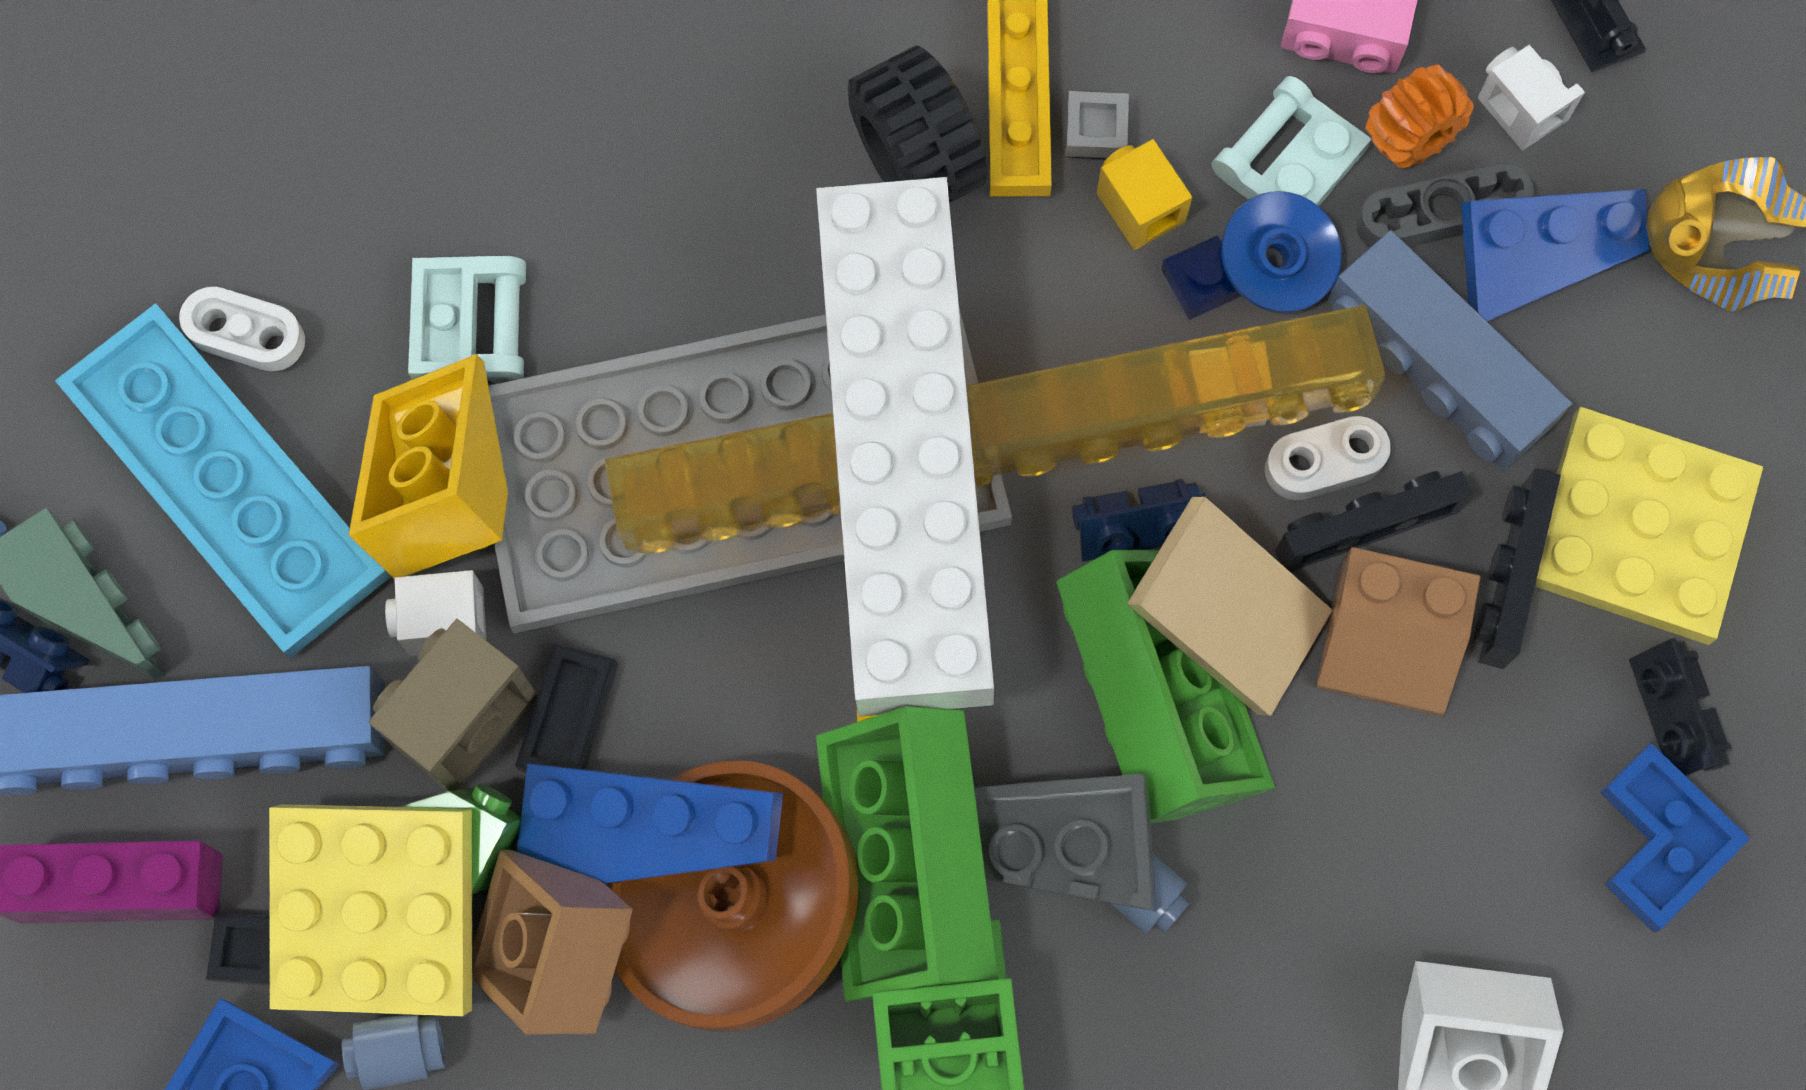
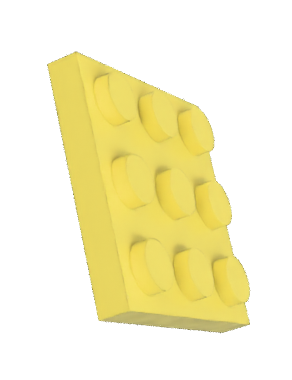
(1647, 525)
(371, 909)

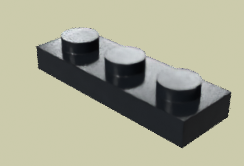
(1372, 519)
(1516, 568)

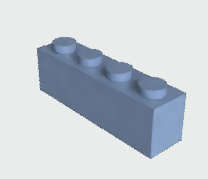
(1450, 352)

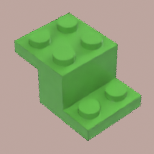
(950, 1034)

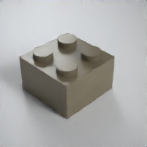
(453, 705)

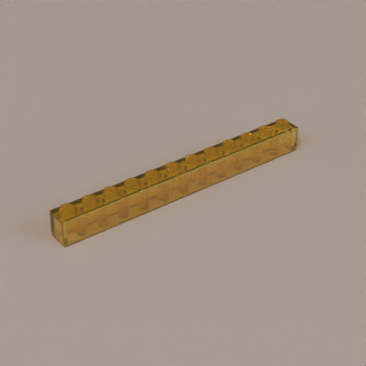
(1014, 425)

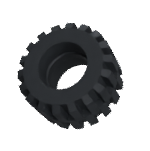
(917, 123)

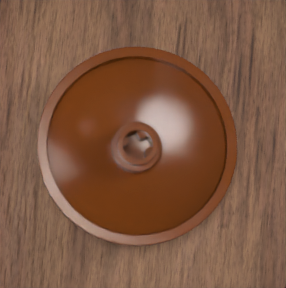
(748, 938)

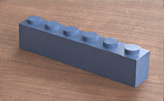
(188, 728)

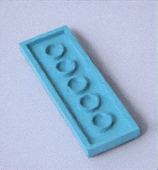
(222, 480)

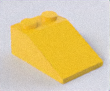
(431, 471)

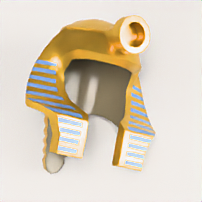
(1704, 213)

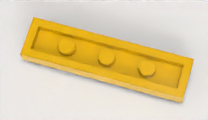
(1018, 98)

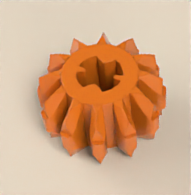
(1419, 116)

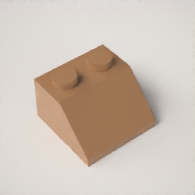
(1397, 631)
(548, 945)

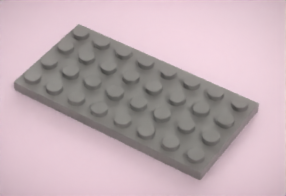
(558, 428)

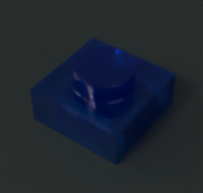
(1199, 278)

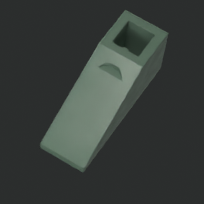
(54, 581)

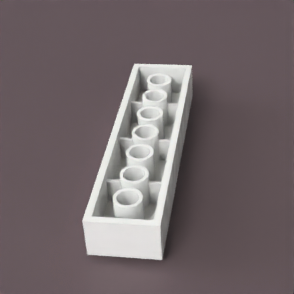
(903, 448)

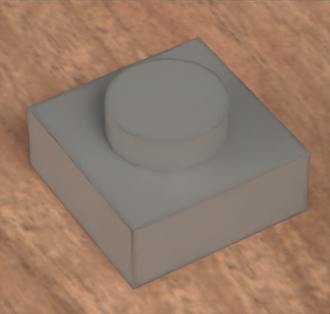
(1096, 123)

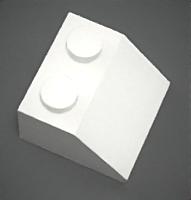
(1478, 1030)

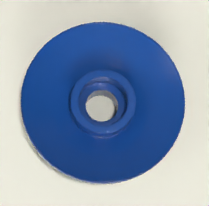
(1301, 236)

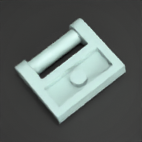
(1310, 162)
(446, 313)

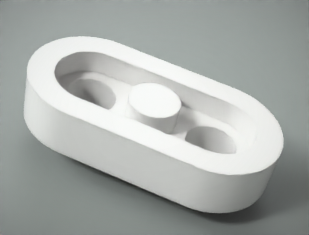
(246, 331)
(1330, 458)

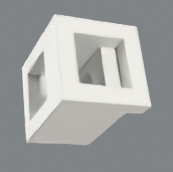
(1527, 95)

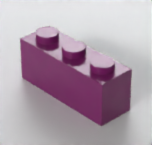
(110, 882)

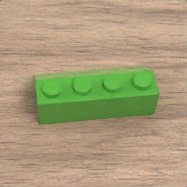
(1156, 701)
(917, 847)

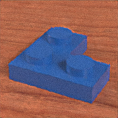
(1684, 834)

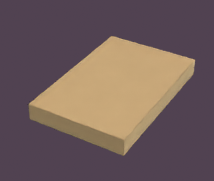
(1230, 606)

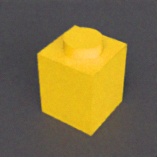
(1143, 193)

